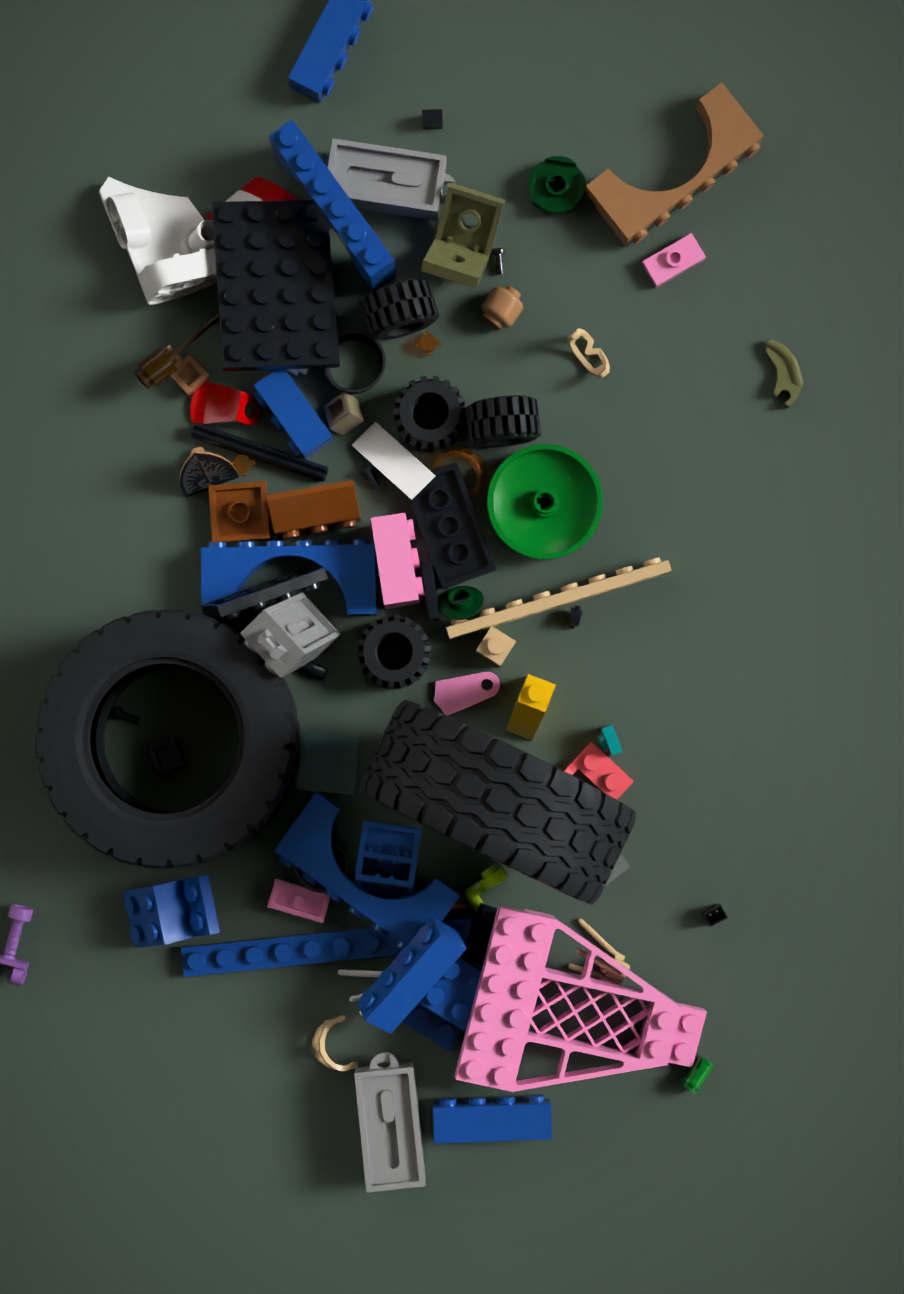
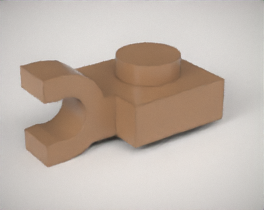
(189, 373)

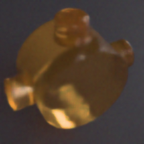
(428, 343)
(243, 464)

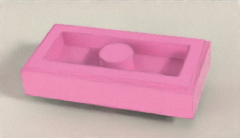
(673, 260)
(298, 901)

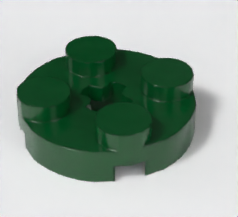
(569, 175)

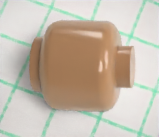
(502, 307)

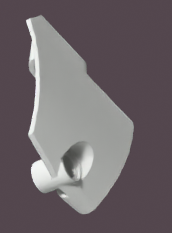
(161, 240)

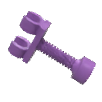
(19, 916)

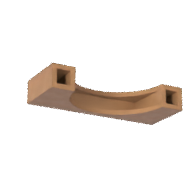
(634, 210)

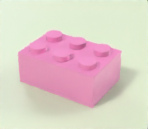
(397, 560)

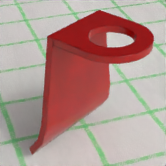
(221, 404)

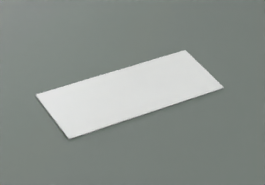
(393, 460)

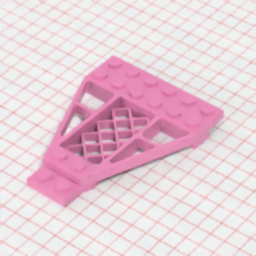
(508, 999)

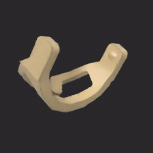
(600, 371)
(318, 1044)

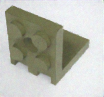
(459, 249)

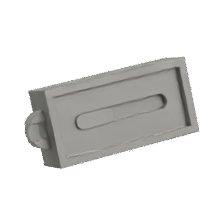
(390, 178)
(289, 634)
(389, 1124)

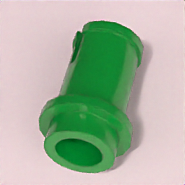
(697, 1075)

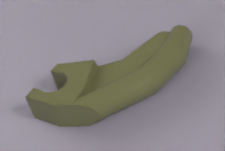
(788, 371)

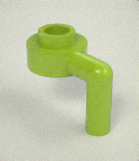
(491, 877)

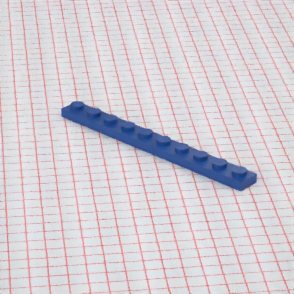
(297, 949)

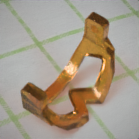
(474, 459)

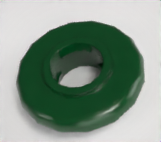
(461, 610)

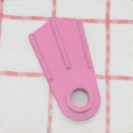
(464, 691)

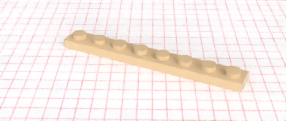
(570, 593)

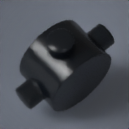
(574, 617)

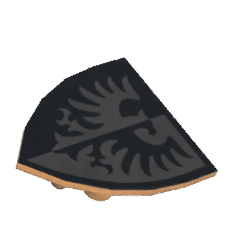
(203, 470)

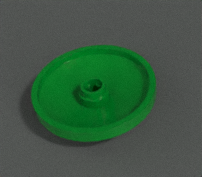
(551, 475)

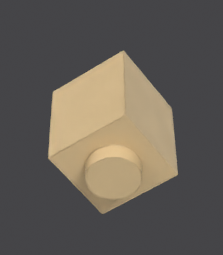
(495, 646)

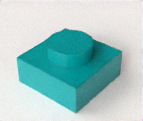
(608, 741)

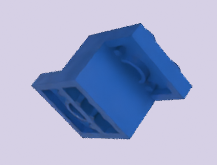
(387, 858)
(171, 911)
(447, 1005)

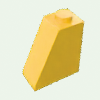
(530, 707)

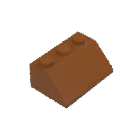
(314, 509)

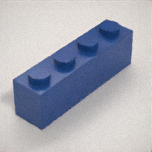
(328, 47)
(411, 975)
(492, 1120)

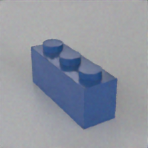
(292, 413)

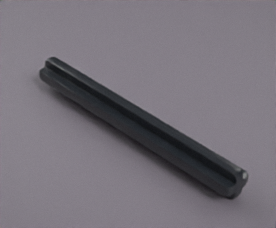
(260, 452)

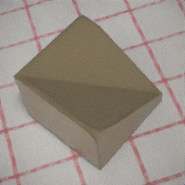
(343, 413)

